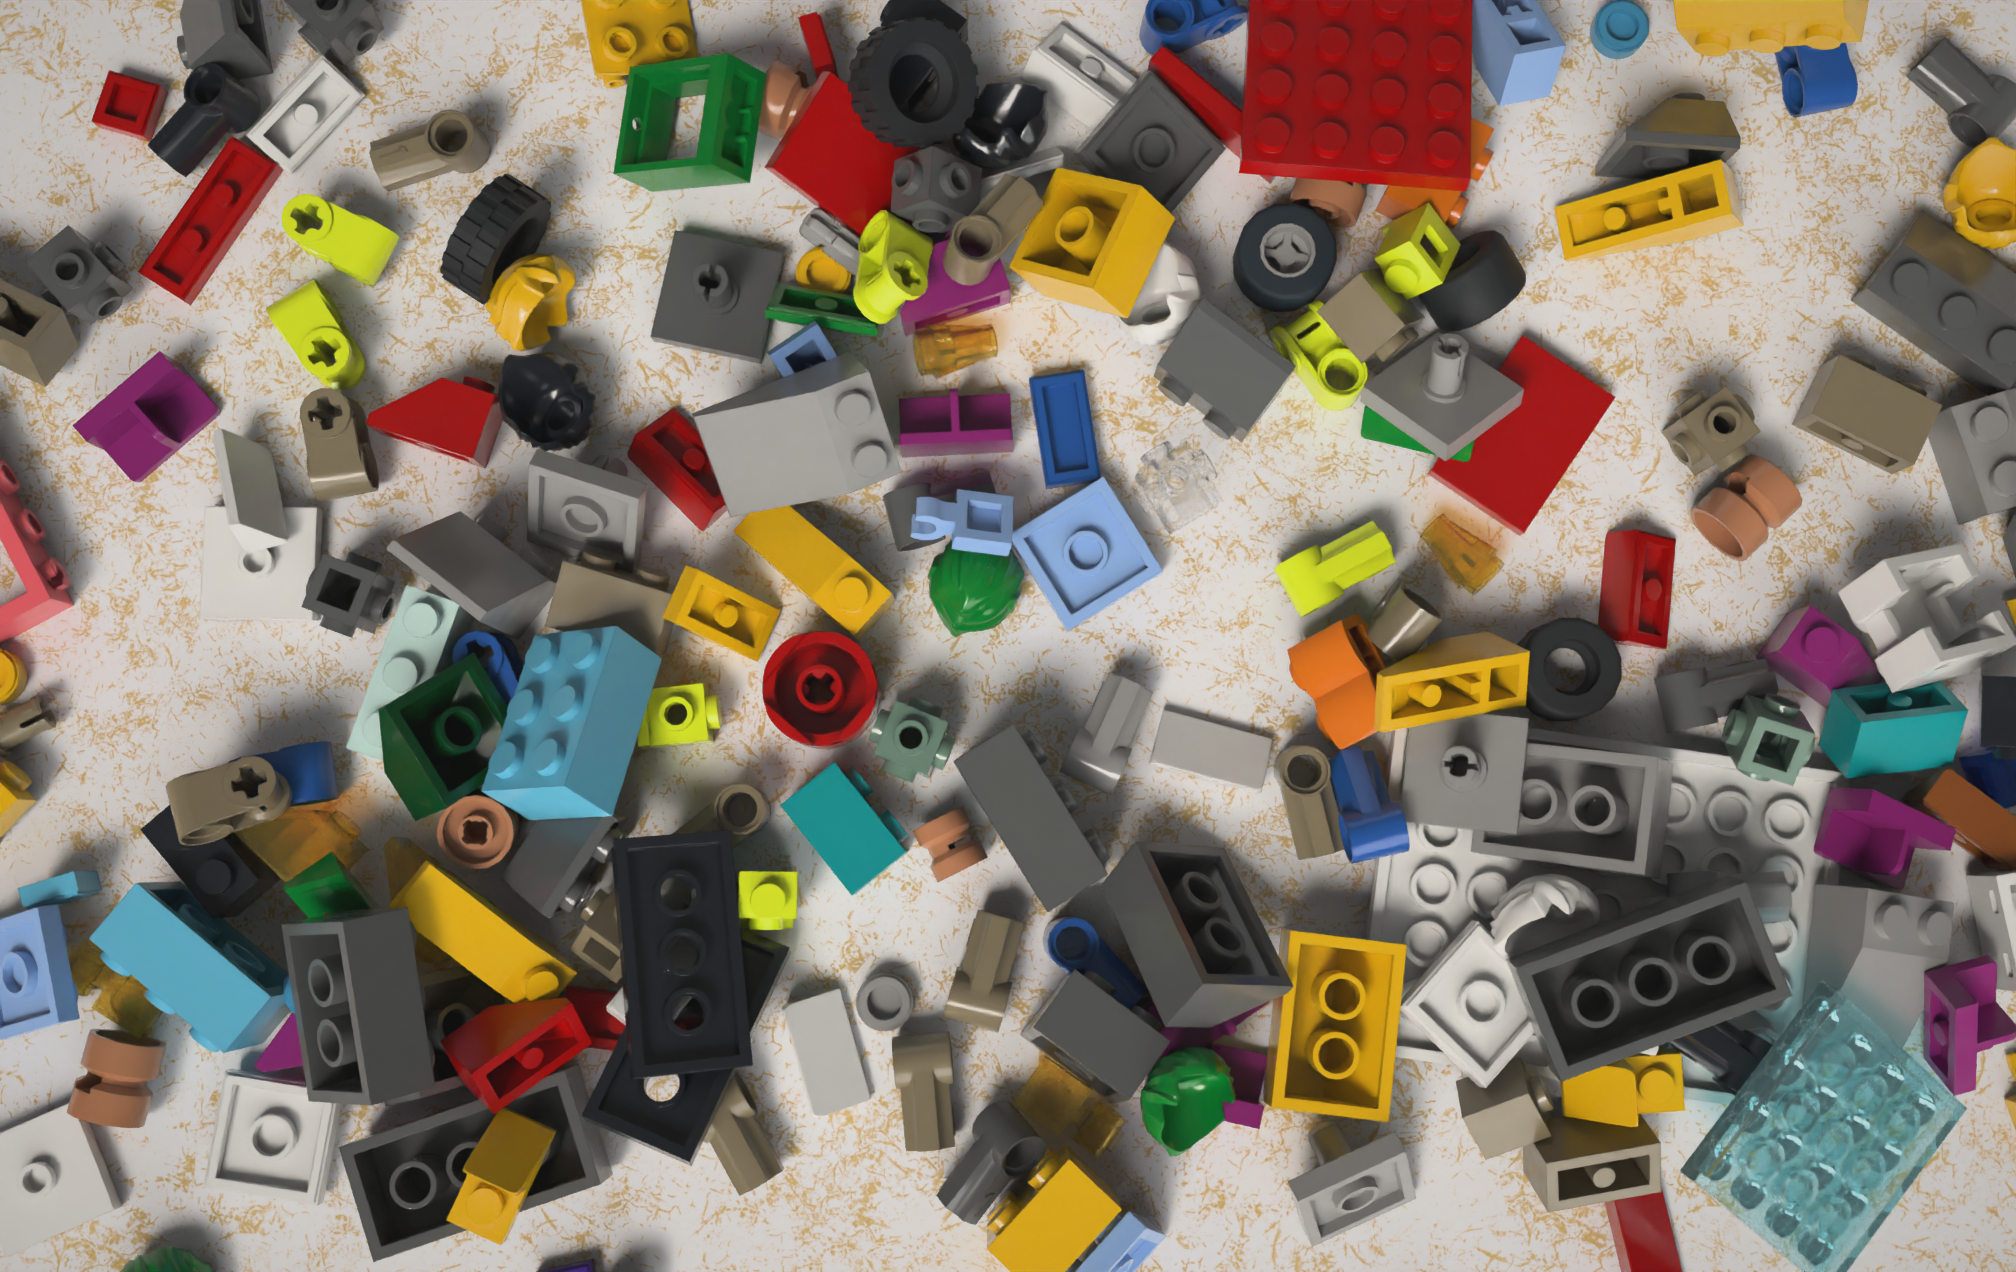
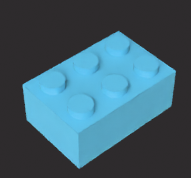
(572, 724)
(194, 965)

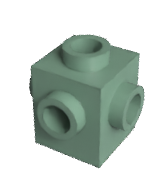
(929, 754)
(1774, 754)

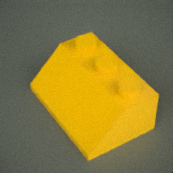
(1768, 25)
(1335, 1026)

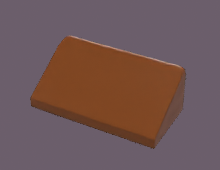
(1980, 823)

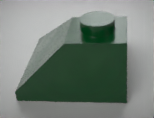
(442, 737)

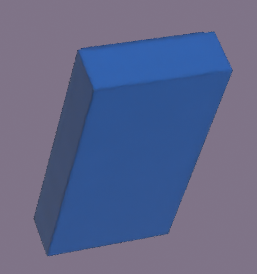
(1064, 429)

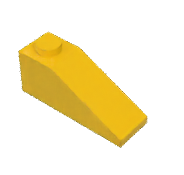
(1651, 213)
(817, 568)
(1452, 681)
(483, 937)

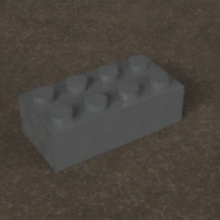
(1648, 977)
(414, 1171)

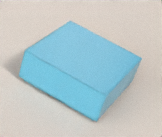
(60, 889)

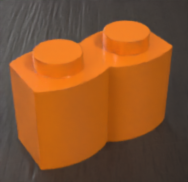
(1341, 676)

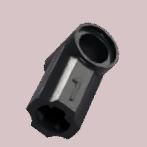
(212, 107)
(1725, 1053)

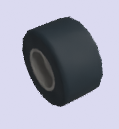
(1294, 239)

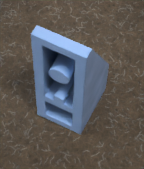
(1515, 49)

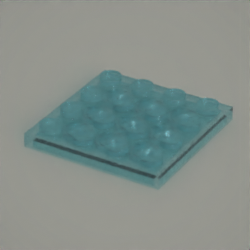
(1824, 1135)

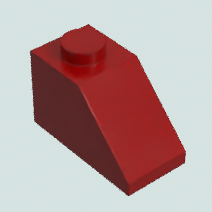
(445, 418)
(514, 1048)

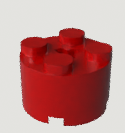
(821, 657)

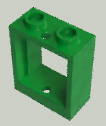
(727, 125)

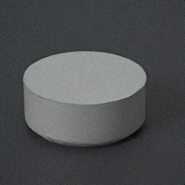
(884, 1002)

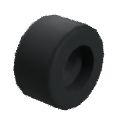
(1478, 284)
(1601, 668)

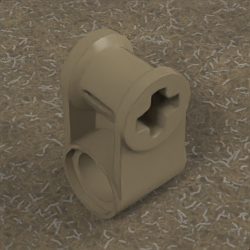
(340, 456)
(1402, 621)
(219, 802)

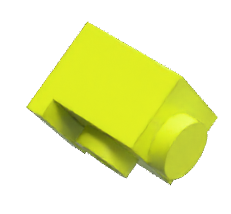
(1405, 262)
(701, 719)
(767, 899)

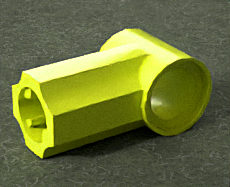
(1323, 573)

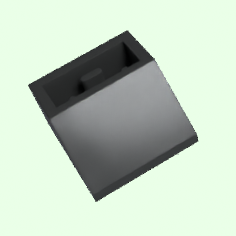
(558, 861)

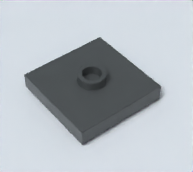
(1151, 143)

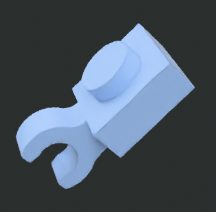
(975, 521)

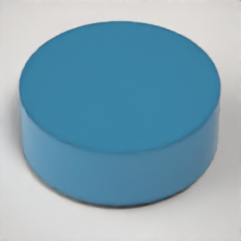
(1619, 29)

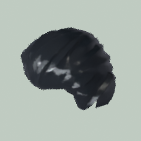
(1004, 125)
(546, 400)

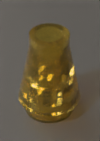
(949, 348)
(1463, 555)

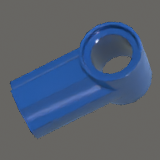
(1367, 818)
(1094, 957)

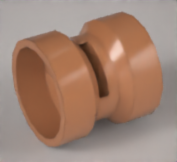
(948, 830)

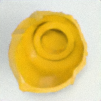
(1984, 195)
(530, 299)

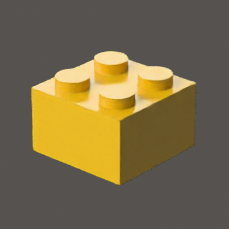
(1093, 241)
(1052, 1216)

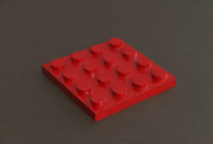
(1359, 91)

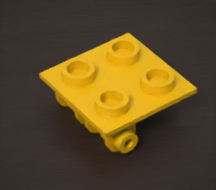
(636, 34)

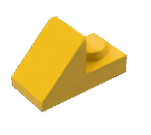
(721, 613)
(1626, 1089)
(500, 1175)

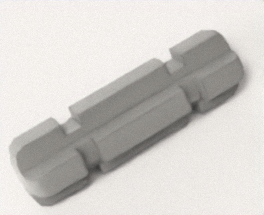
(838, 242)

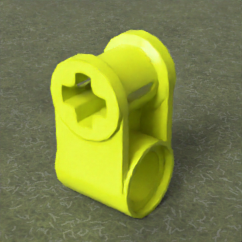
(344, 240)
(890, 266)
(315, 332)
(1314, 352)

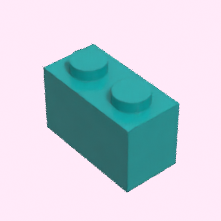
(1890, 732)
(846, 827)

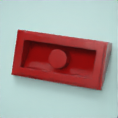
(677, 463)
(1637, 588)
(1643, 1234)

